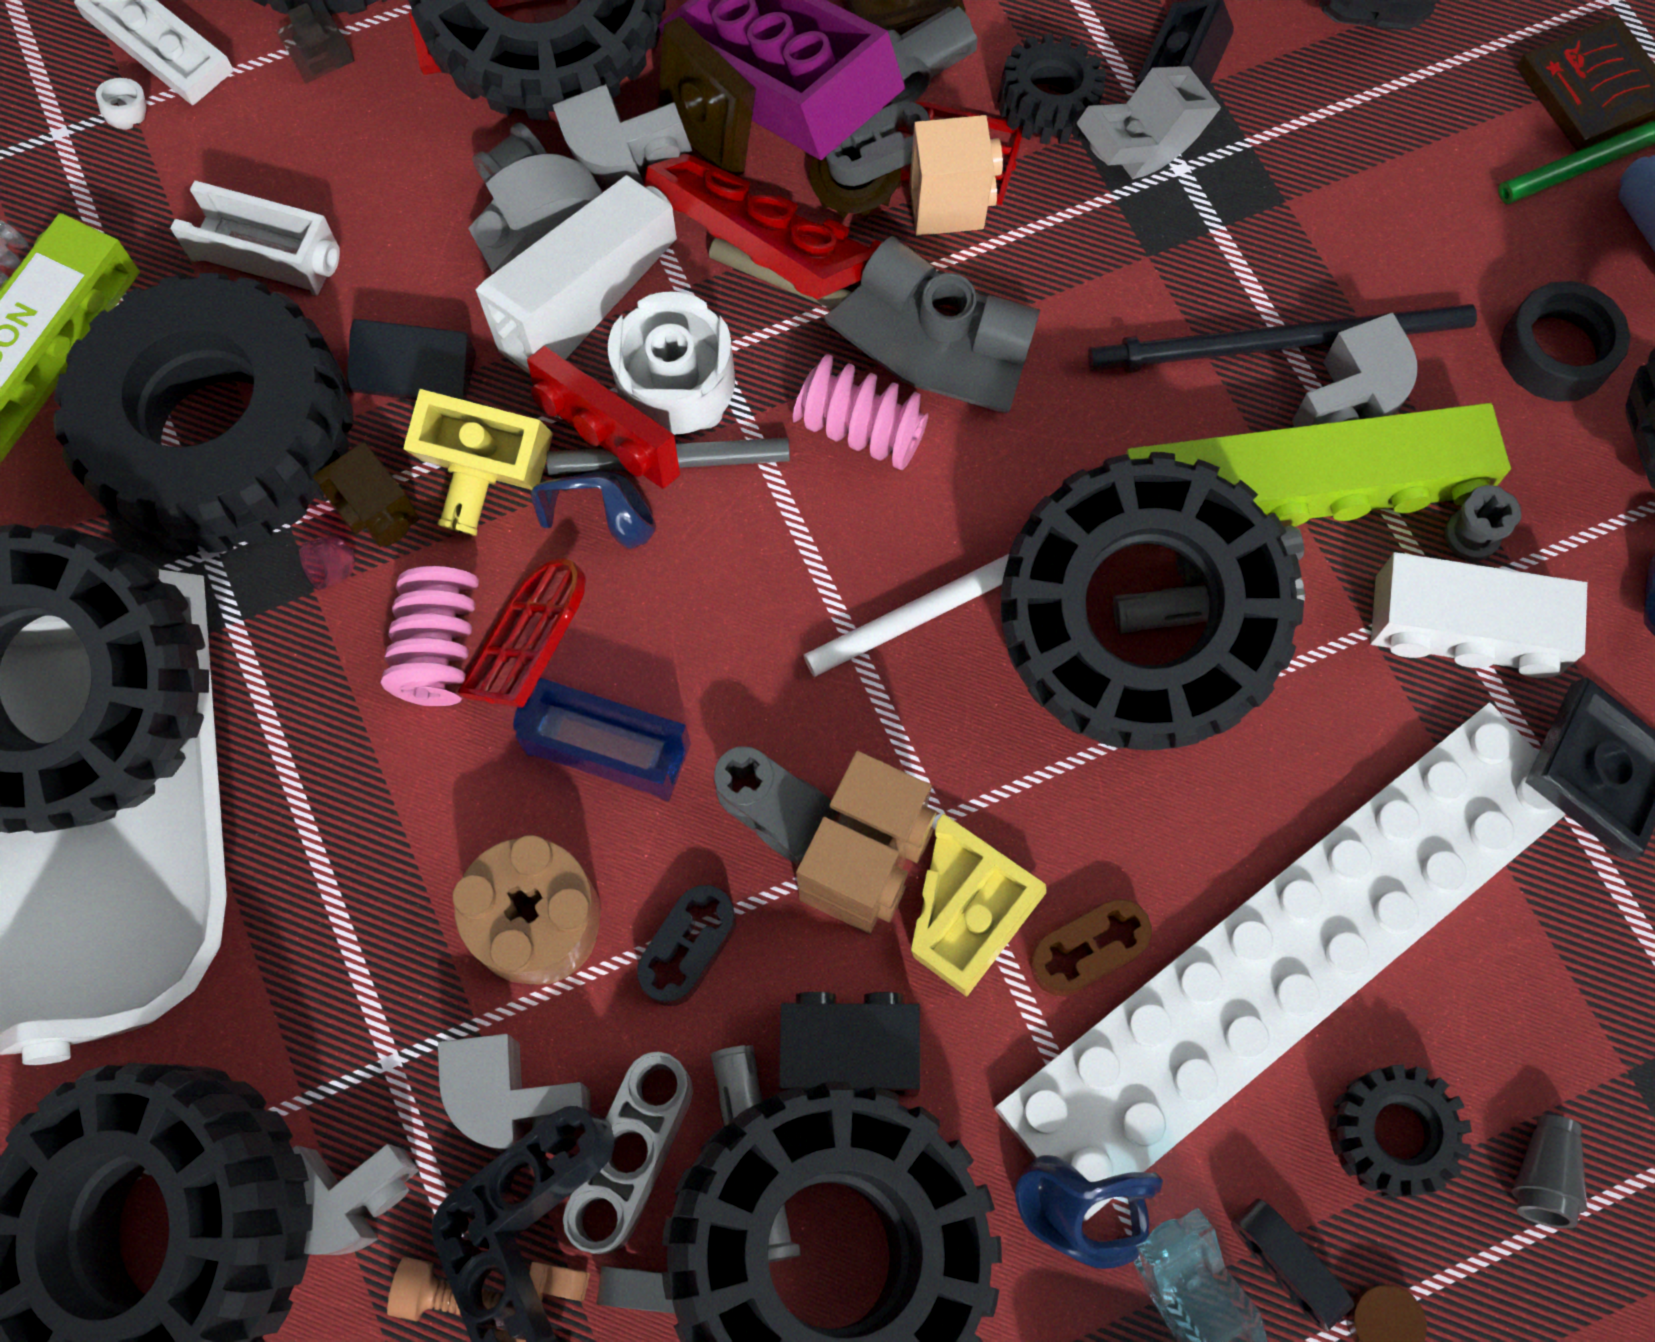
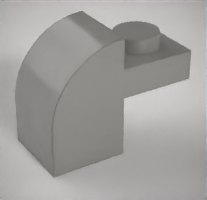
(1154, 124)
(617, 147)
(529, 203)
(1370, 372)
(485, 1091)
(341, 1205)

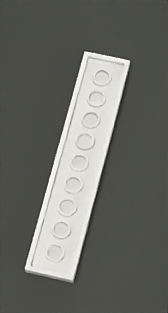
(1285, 957)

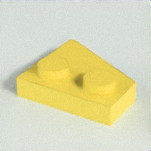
(970, 906)

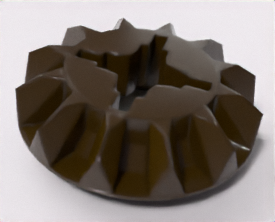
(852, 198)

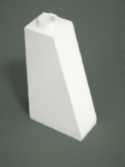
(577, 272)

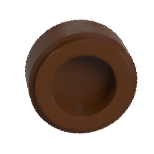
(1386, 1315)

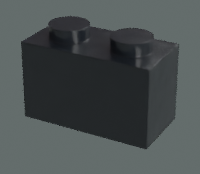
(851, 1042)

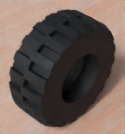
(538, 62)
(158, 352)
(1229, 545)
(140, 678)
(847, 1137)
(227, 1192)

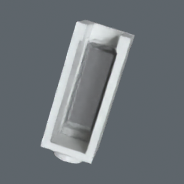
(260, 238)

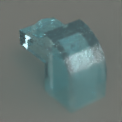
(1192, 1286)

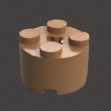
(491, 919)

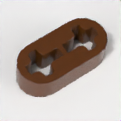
(1082, 934)

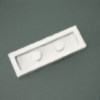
(160, 44)

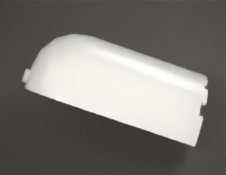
(113, 914)

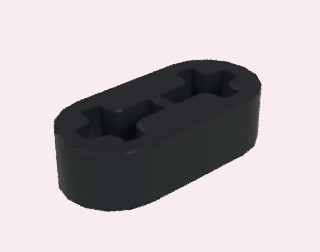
(673, 937)
(1292, 1264)

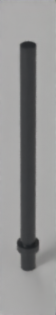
(1134, 354)

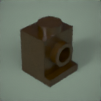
(367, 496)

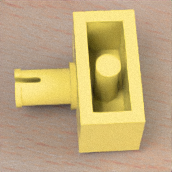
(478, 448)

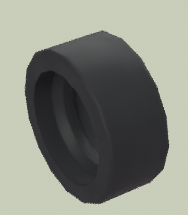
(1586, 309)

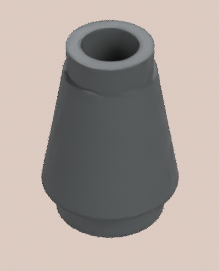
(1552, 1174)

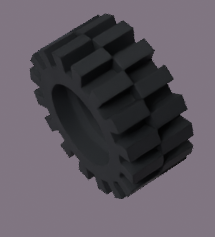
(1053, 65)
(1439, 1118)

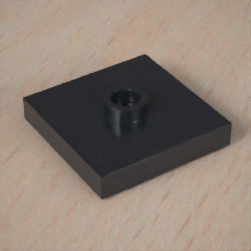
(1600, 769)

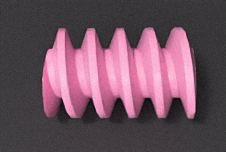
(861, 413)
(425, 634)

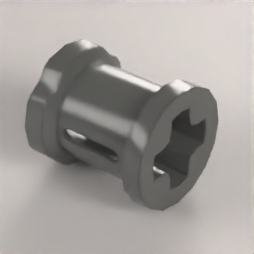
(515, 147)
(1482, 523)

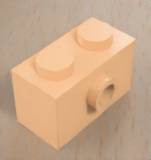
(953, 174)

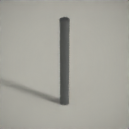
(688, 454)

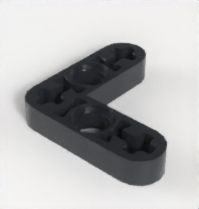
(501, 1220)

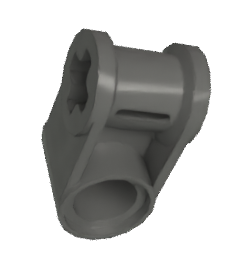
(782, 807)

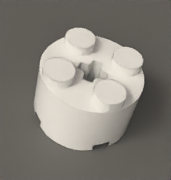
(673, 361)

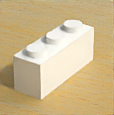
(1479, 615)

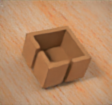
(859, 860)

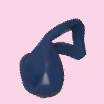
(625, 509)
(1057, 1197)

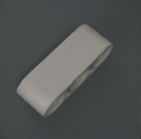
(631, 1190)

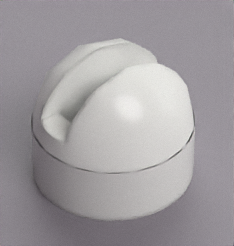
(129, 98)

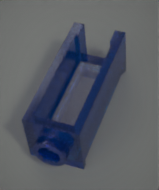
(602, 738)

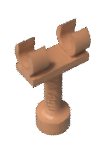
(418, 1289)

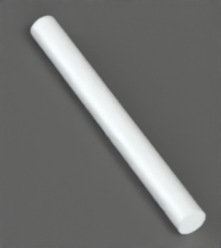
(906, 617)

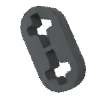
(878, 144)
(633, 1290)

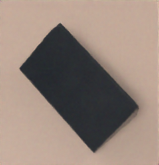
(1191, 36)
(407, 358)

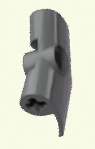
(957, 356)

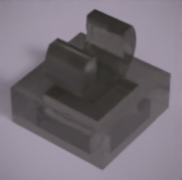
(314, 43)

